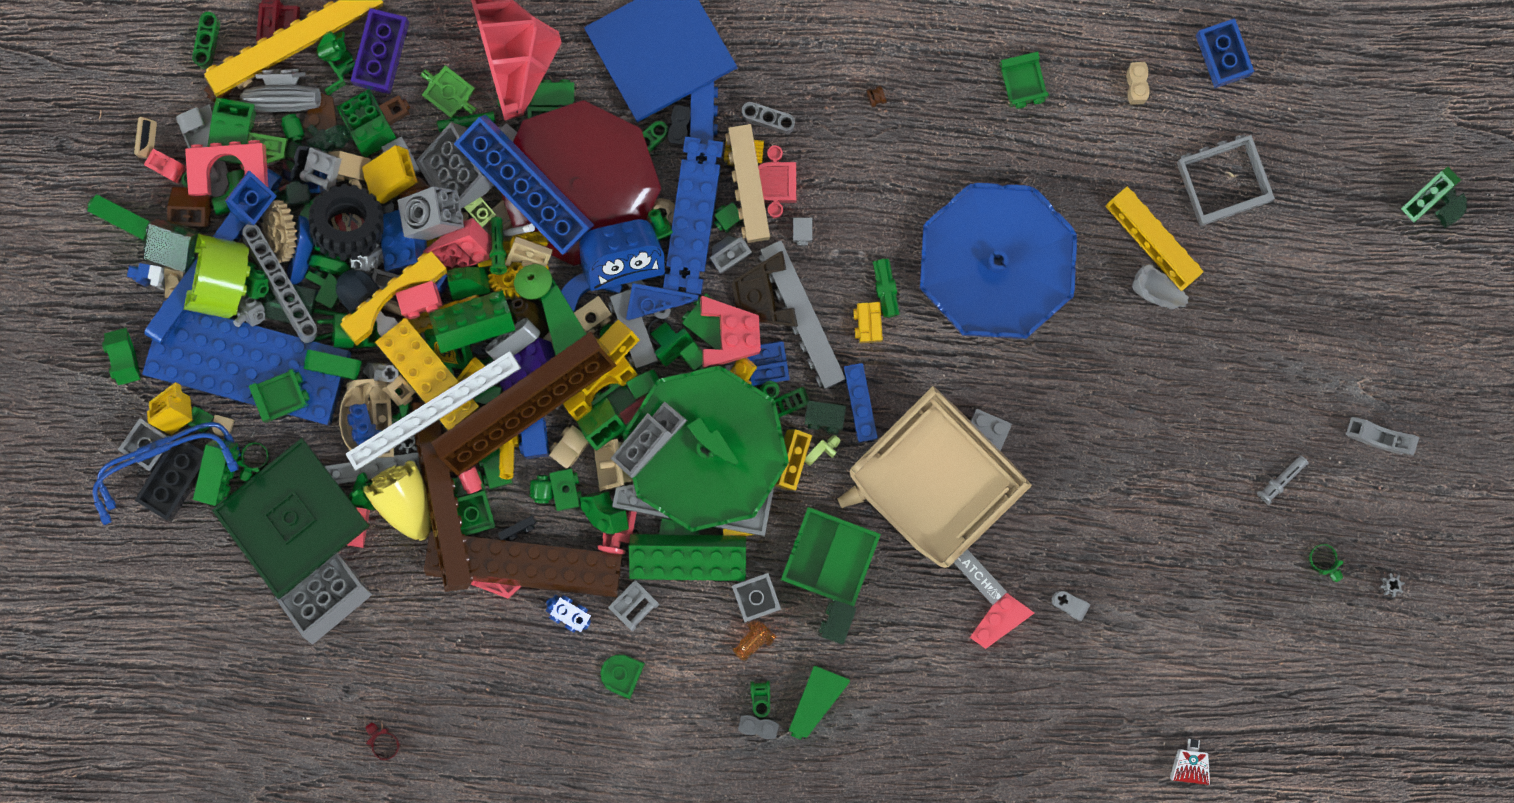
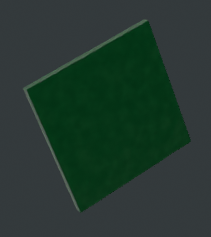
(290, 518)

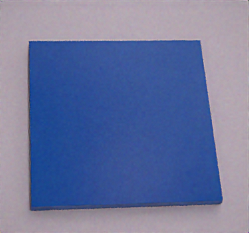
(659, 52)

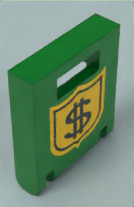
(449, 358)

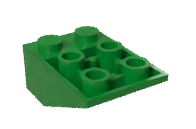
(231, 123)
(366, 123)

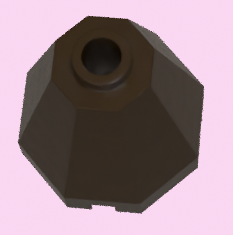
(525, 308)

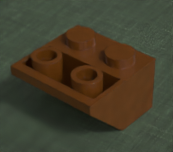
(188, 209)

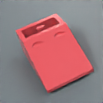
(463, 246)

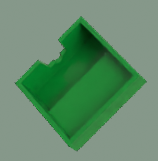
(830, 557)

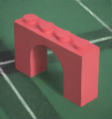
(201, 159)

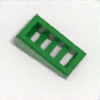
(804, 397)

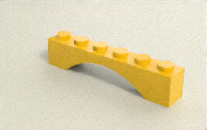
(360, 323)

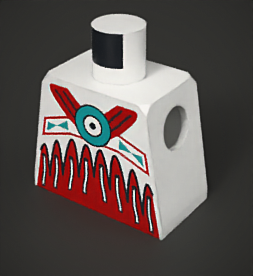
(1191, 765)

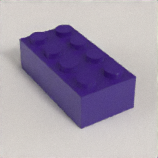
(380, 51)

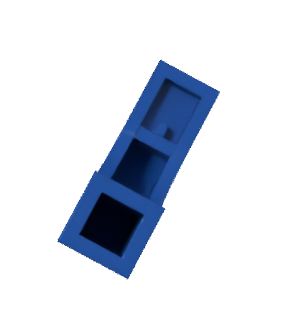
(578, 287)

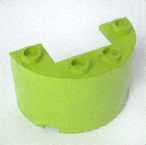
(218, 277)

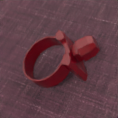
(372, 729)

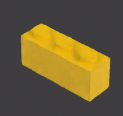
(797, 448)

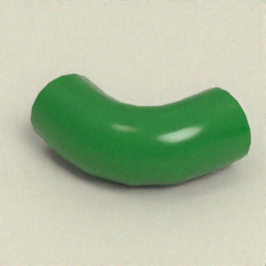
(219, 202)

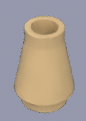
(851, 497)

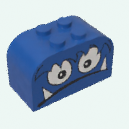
(621, 254)

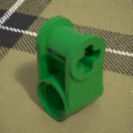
(760, 696)

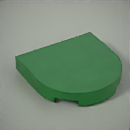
(621, 674)

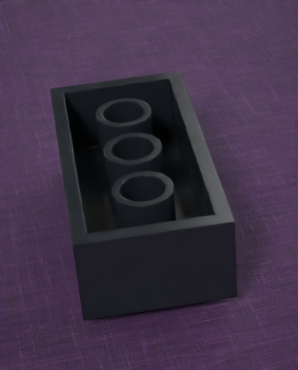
(171, 480)

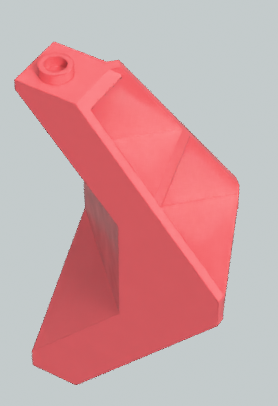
(516, 50)

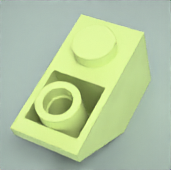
(480, 211)

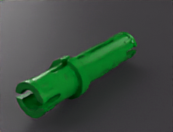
(465, 121)

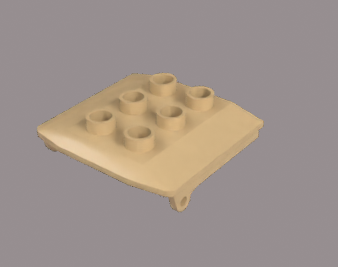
(938, 479)

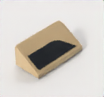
(145, 137)

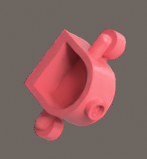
(777, 181)

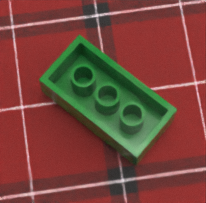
(471, 321)

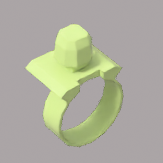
(828, 447)

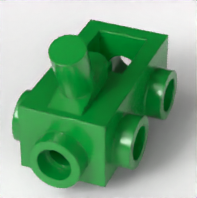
(256, 283)

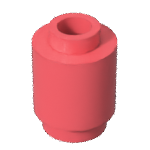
(470, 480)

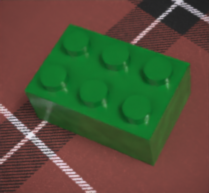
(214, 473)

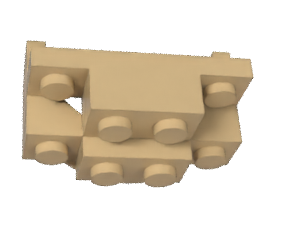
(378, 408)

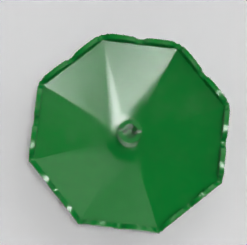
(690, 480)

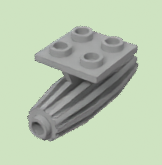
(281, 92)

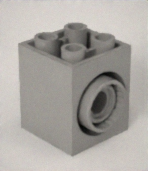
(430, 213)

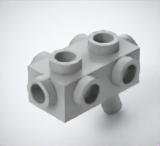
(369, 261)
(249, 311)

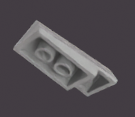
(648, 439)

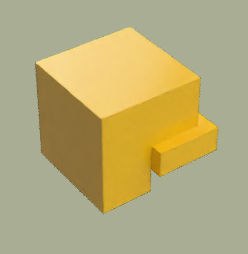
(170, 410)

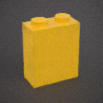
(389, 174)

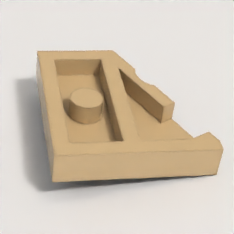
(528, 253)

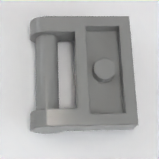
(324, 163)
(628, 601)

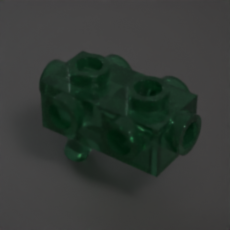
(328, 140)

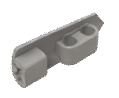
(195, 130)

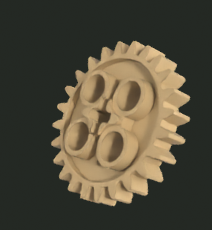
(279, 230)

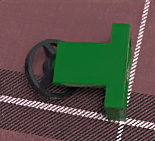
(670, 342)

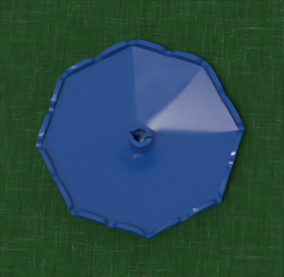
(998, 260)

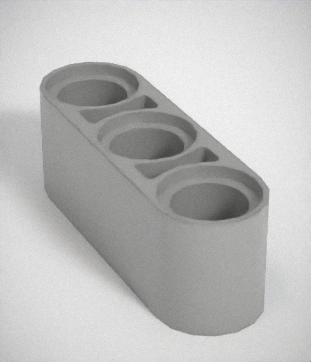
(775, 124)
(513, 341)

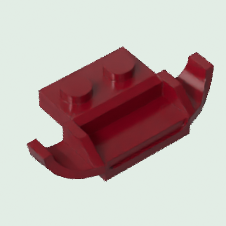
(274, 16)

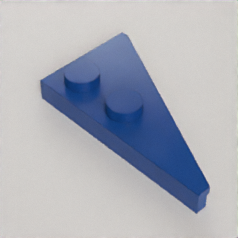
(649, 300)

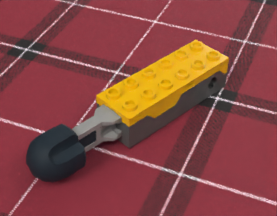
(404, 348)

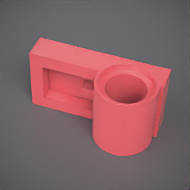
(165, 166)

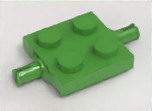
(448, 92)

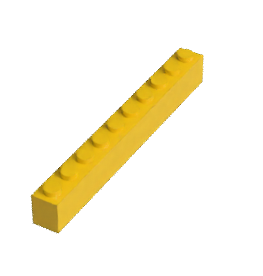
(286, 43)

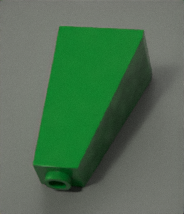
(561, 320)

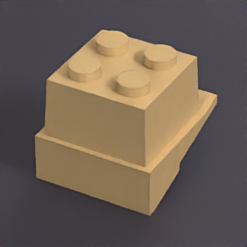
(608, 472)

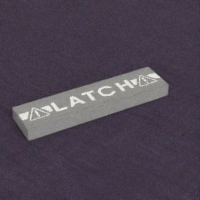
(980, 577)

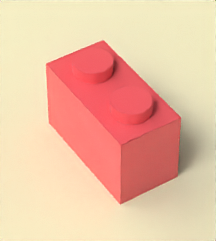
(419, 300)

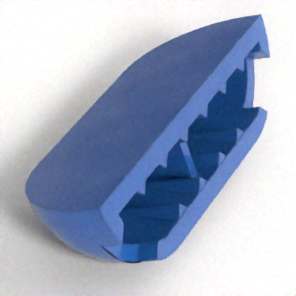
(299, 265)

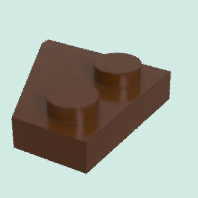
(322, 116)

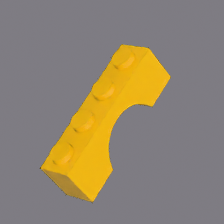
(581, 404)

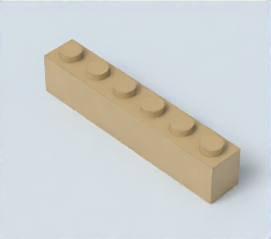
(748, 182)

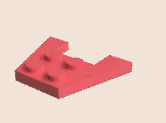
(738, 333)

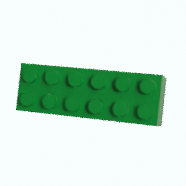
(687, 557)

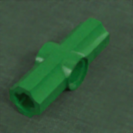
(886, 288)

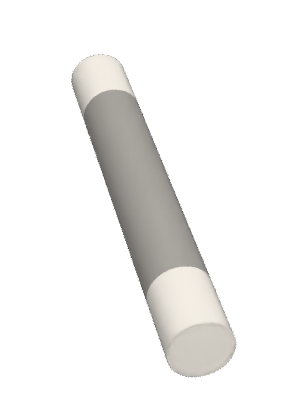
(518, 230)

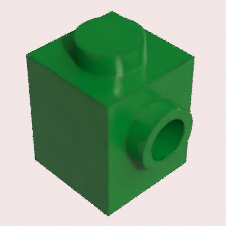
(727, 217)

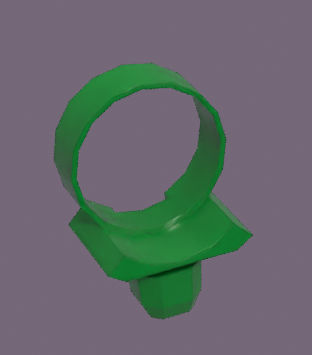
(246, 474)
(1335, 574)

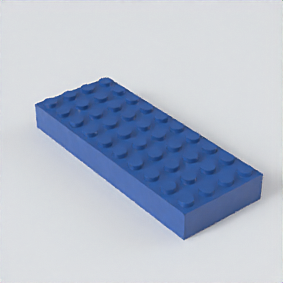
(225, 359)

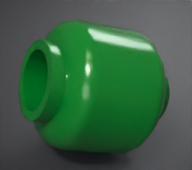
(541, 489)

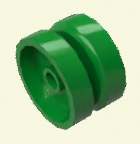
(328, 264)

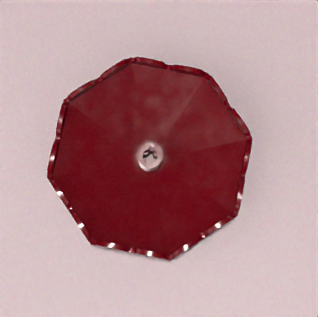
(594, 162)

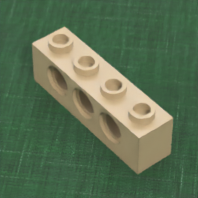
(594, 307)

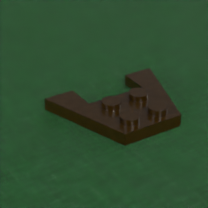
(754, 292)

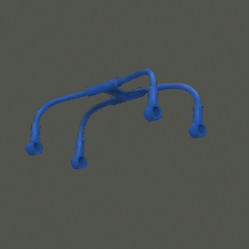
(151, 450)

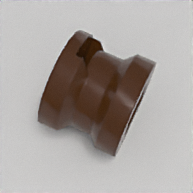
(878, 96)

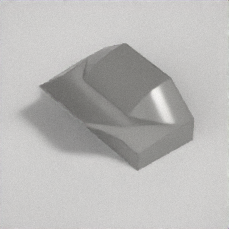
(729, 253)

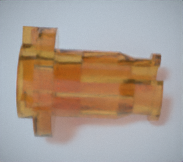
(755, 638)

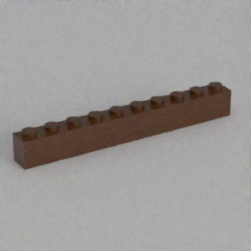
(443, 510)

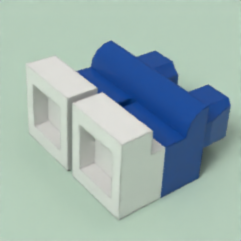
(147, 275)

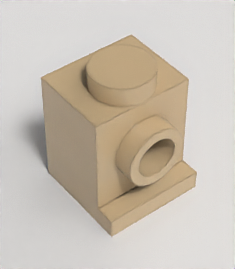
(405, 388)

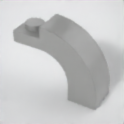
(1382, 438)

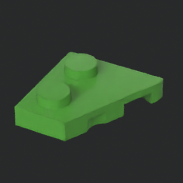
(275, 146)

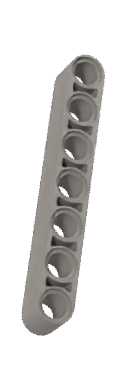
(283, 291)

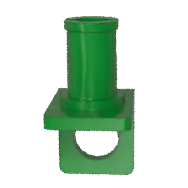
(340, 71)
(660, 225)

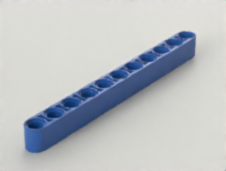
(172, 310)

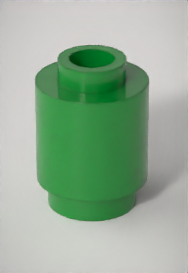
(292, 128)

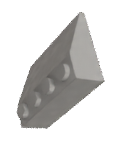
(450, 169)
(324, 598)

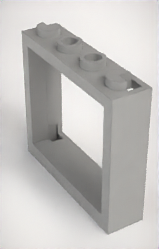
(1224, 146)

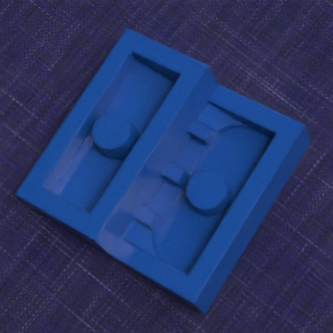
(770, 363)

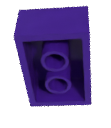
(529, 359)

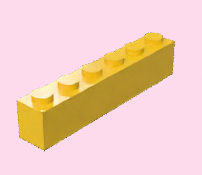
(1154, 238)

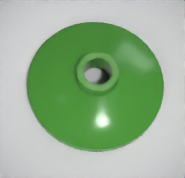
(533, 288)

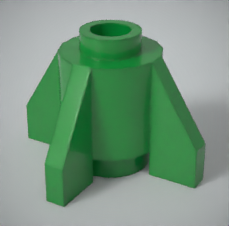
(333, 47)
(358, 496)

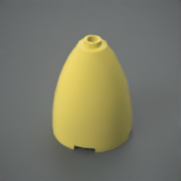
(402, 499)

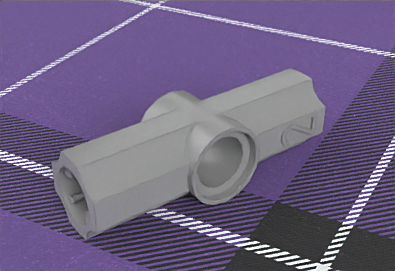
(380, 371)

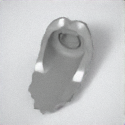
(1158, 288)

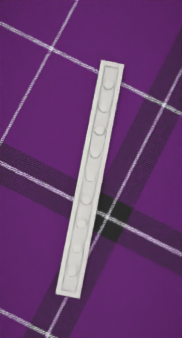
(433, 410)

